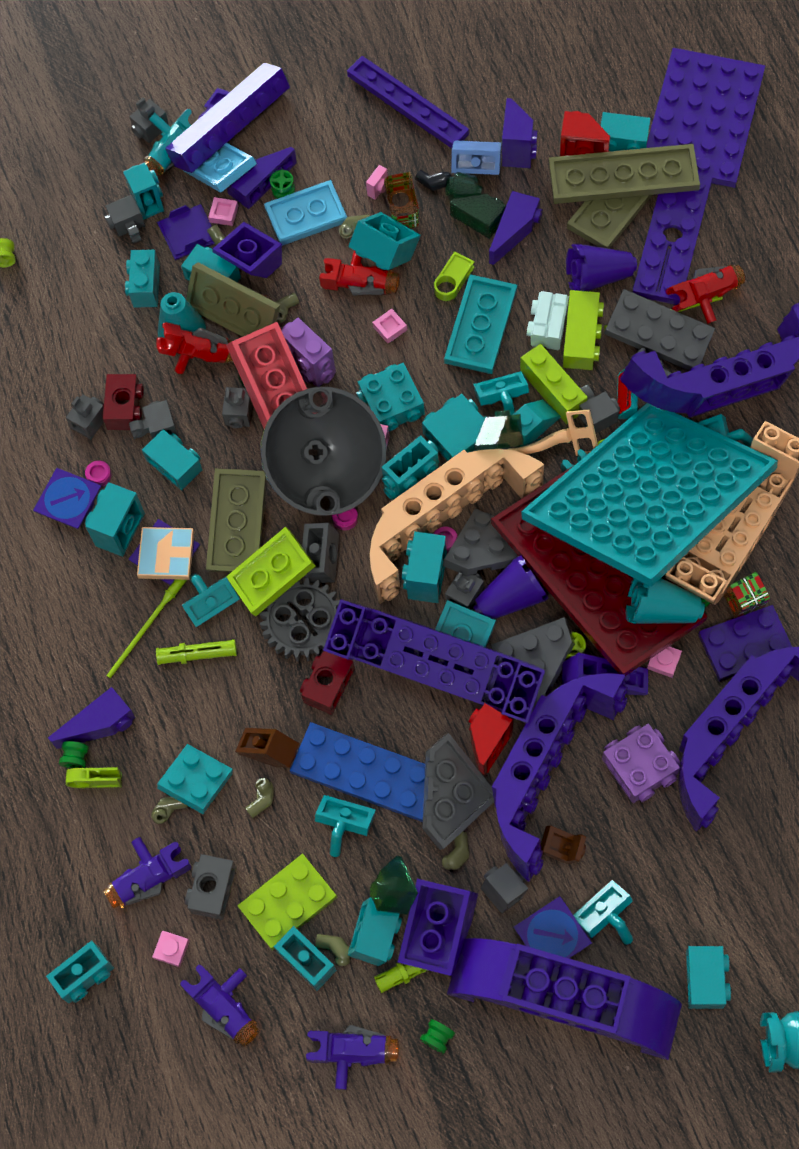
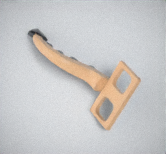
(563, 436)

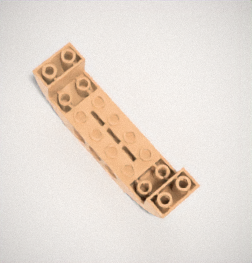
(442, 497)
(723, 552)

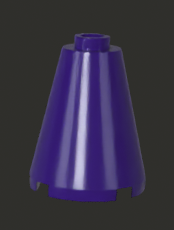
(597, 266)
(510, 591)

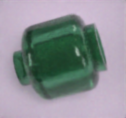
(462, 186)

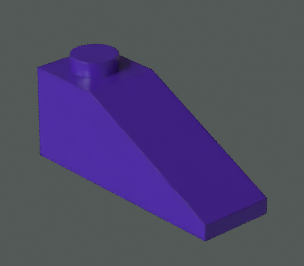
(256, 181)
(516, 223)
(584, 665)
(98, 720)

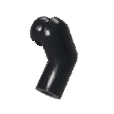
(433, 182)

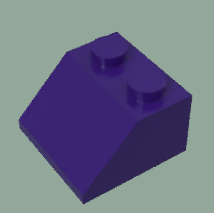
(518, 137)
(251, 251)

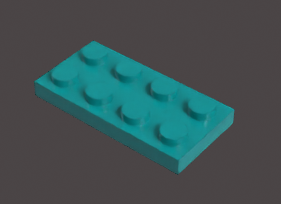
(480, 324)

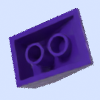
(437, 927)

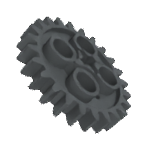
(283, 633)

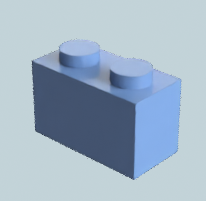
(476, 157)

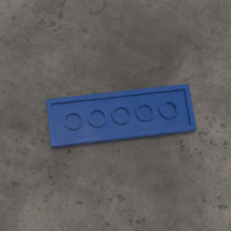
(361, 770)

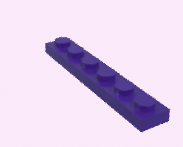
(407, 102)

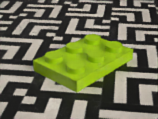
(270, 571)
(287, 901)

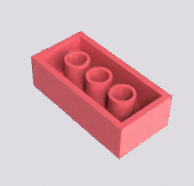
(266, 369)

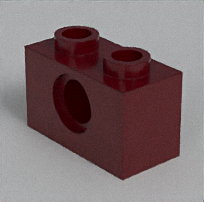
(117, 389)
(327, 696)

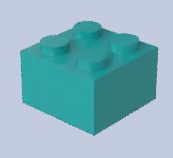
(384, 241)
(114, 519)
(425, 567)

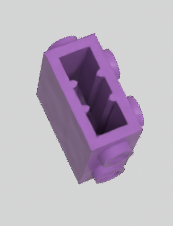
(310, 353)
(641, 762)

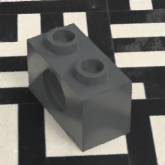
(321, 545)
(212, 903)

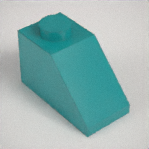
(536, 419)

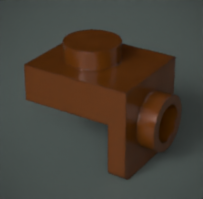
(563, 845)

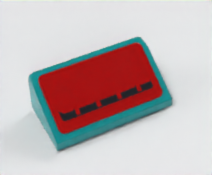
(626, 400)

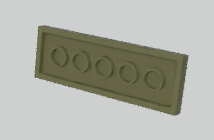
(623, 173)

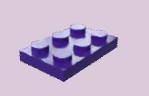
(735, 640)

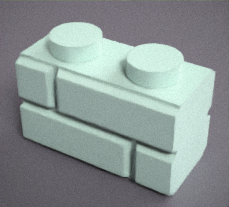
(549, 320)

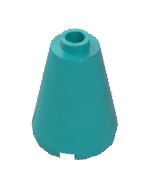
(178, 311)
(662, 604)

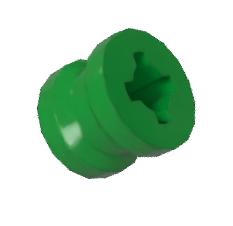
(278, 180)
(73, 755)
(437, 1036)

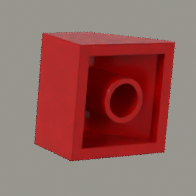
(582, 135)
(489, 736)

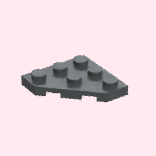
(479, 547)
(541, 647)
(452, 792)

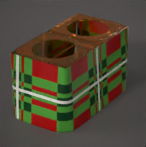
(402, 184)
(746, 595)

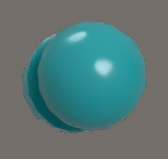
(781, 1040)

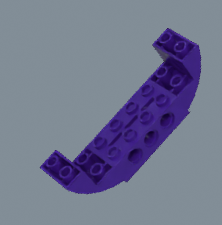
(719, 383)
(435, 659)
(722, 726)
(539, 751)
(567, 993)

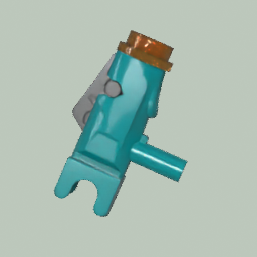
(158, 157)

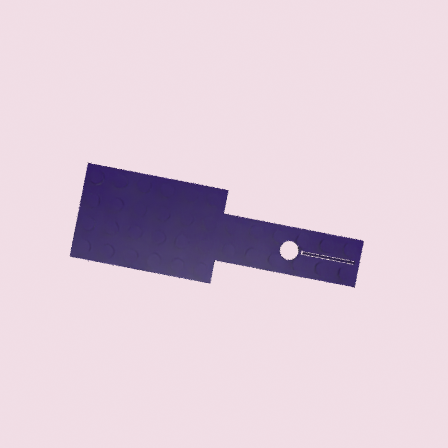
(703, 104)

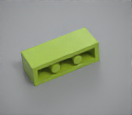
(582, 330)
(552, 382)

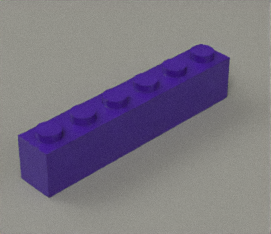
(227, 117)

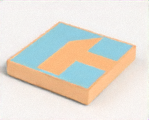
(165, 553)

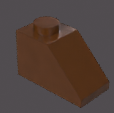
(268, 747)

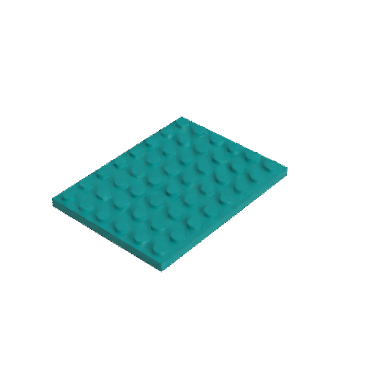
(649, 492)

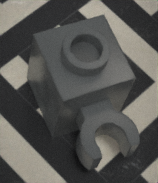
(141, 125)
(125, 218)
(237, 408)
(602, 408)
(86, 415)
(157, 418)
(465, 590)
(504, 887)

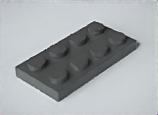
(659, 329)

